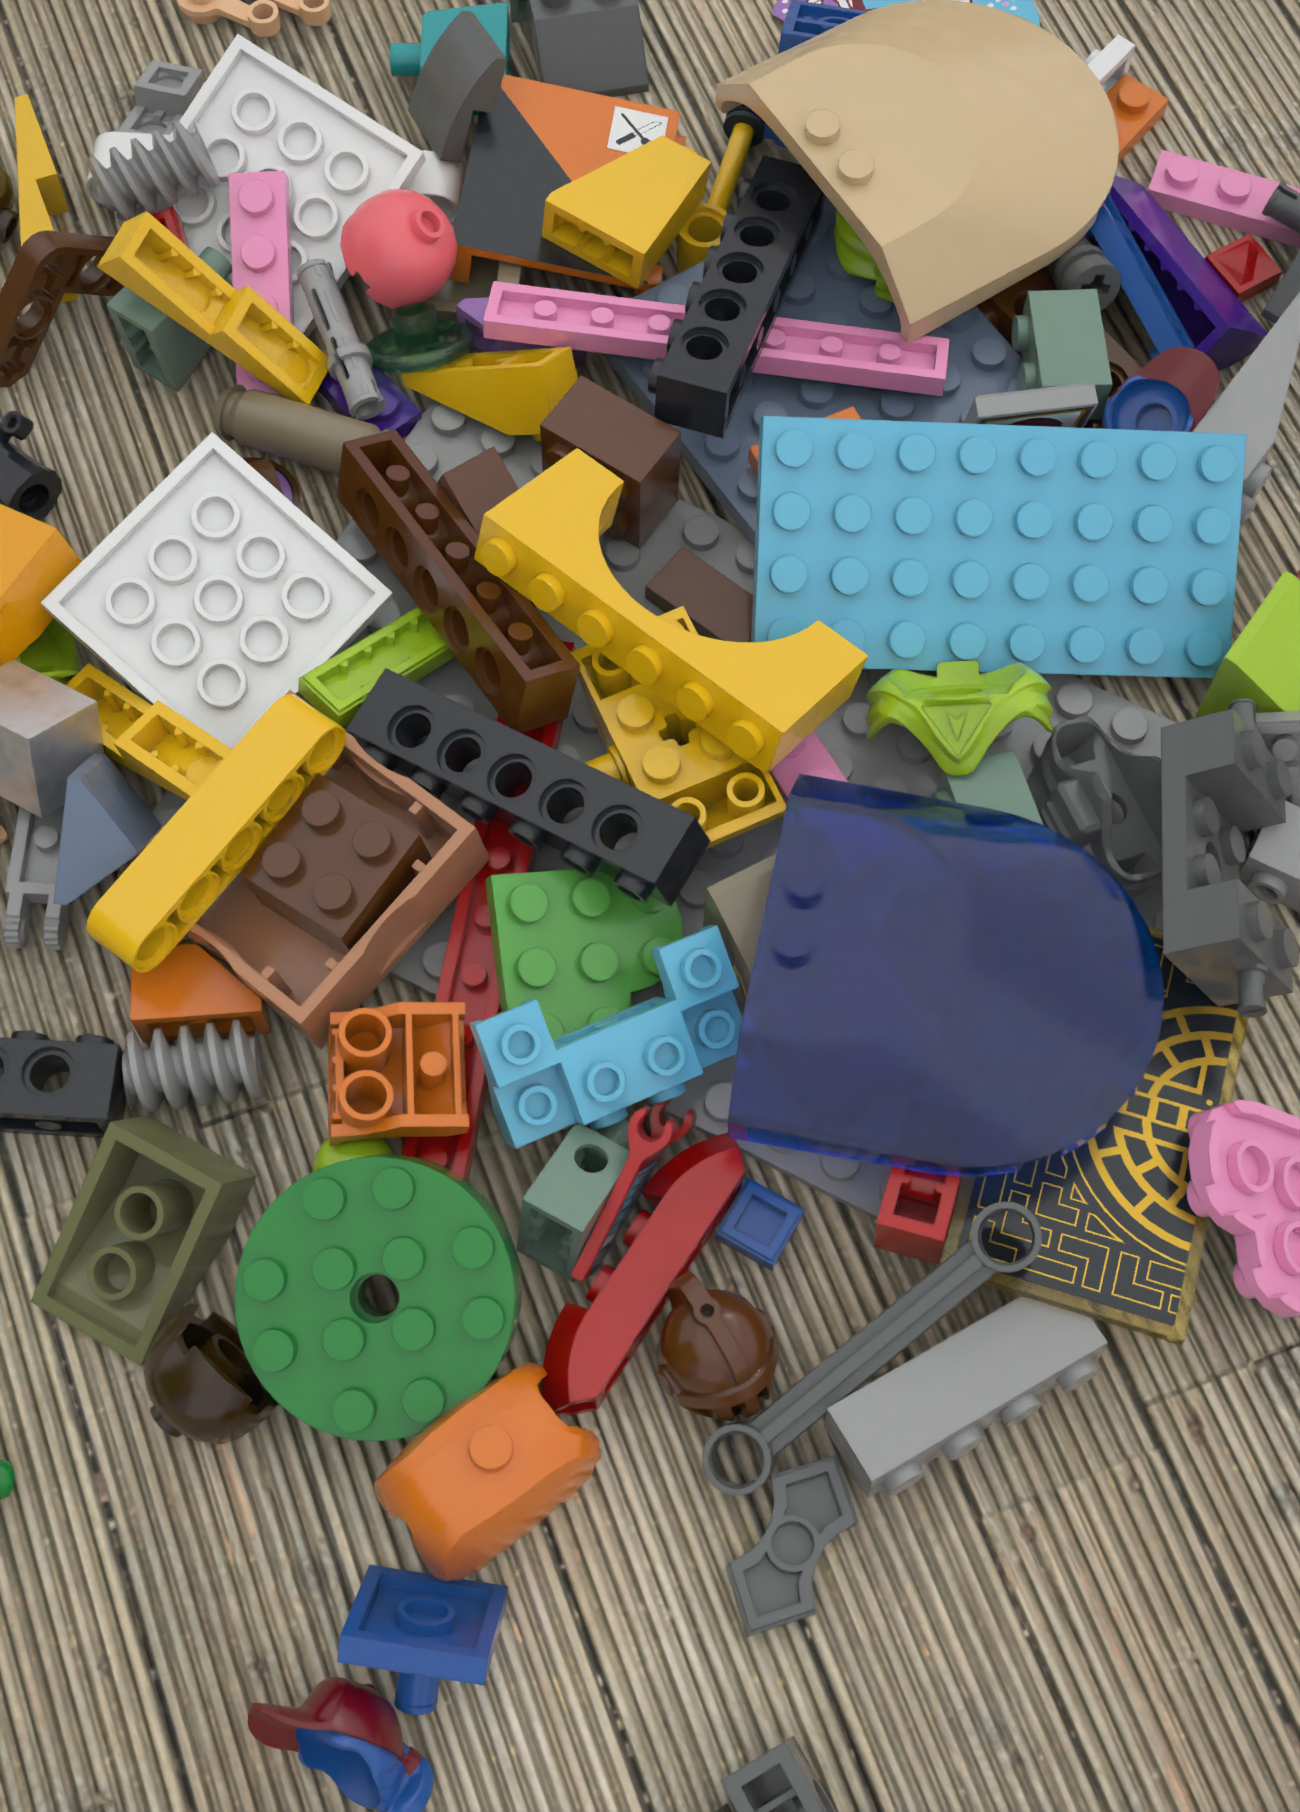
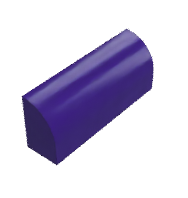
(1200, 298)

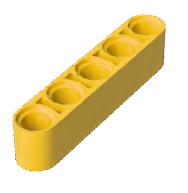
(214, 833)

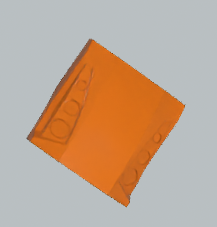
(397, 1072)

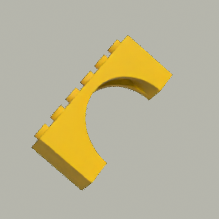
(744, 693)

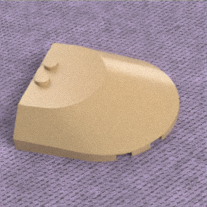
(945, 143)

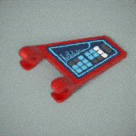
(643, 1158)

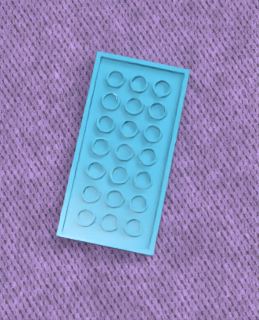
(1001, 543)

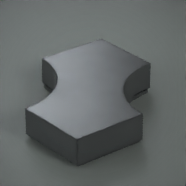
(777, 1575)

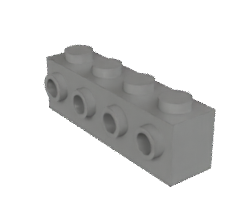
(960, 1389)

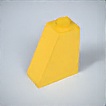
(628, 208)

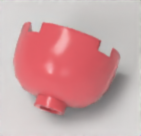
(400, 247)

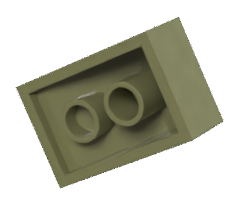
(141, 1234)

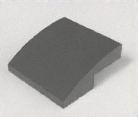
(457, 78)

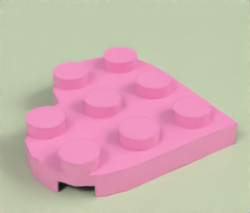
(1249, 1184)

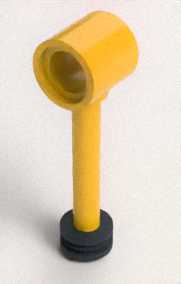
(704, 226)

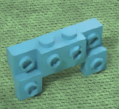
(616, 1061)

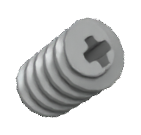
(153, 172)
(192, 1067)

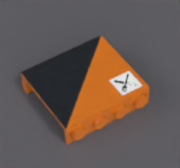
(532, 147)

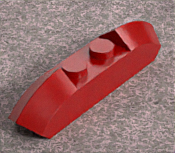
(596, 1343)

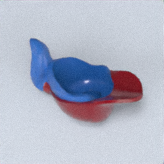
(1165, 393)
(354, 1740)

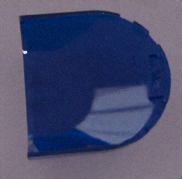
(939, 987)

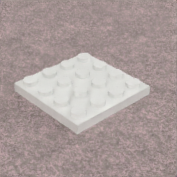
(274, 119)
(217, 594)

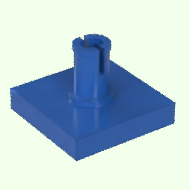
(422, 1631)

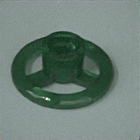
(418, 340)

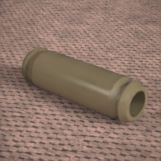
(287, 427)

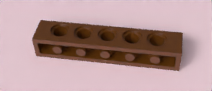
(432, 553)

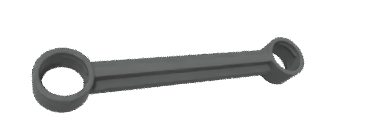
(869, 1350)

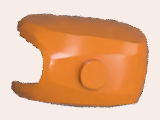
(486, 1474)

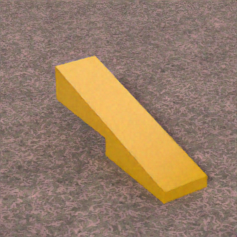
(37, 178)
(231, 320)
(150, 737)

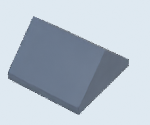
(101, 827)

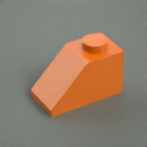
(193, 991)

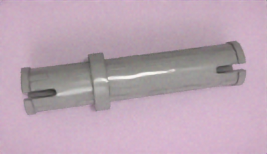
(347, 357)

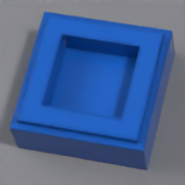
(759, 1224)

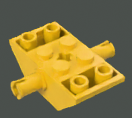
(644, 750)

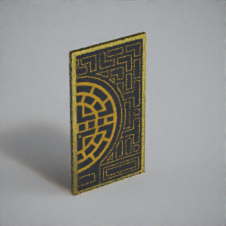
(1118, 1207)

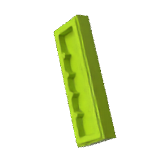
(403, 646)

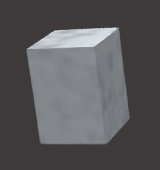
(42, 737)

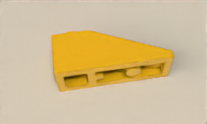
(501, 388)

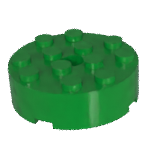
(322, 1340)

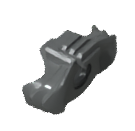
(1076, 793)

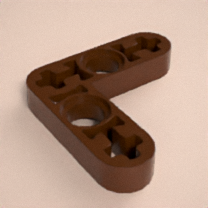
(41, 274)

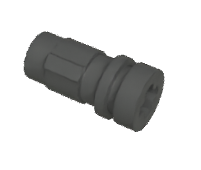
(1086, 268)

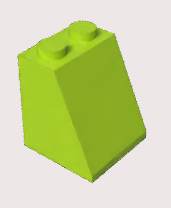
(1264, 657)

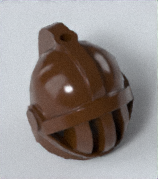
(715, 1351)

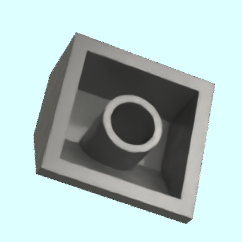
(589, 45)

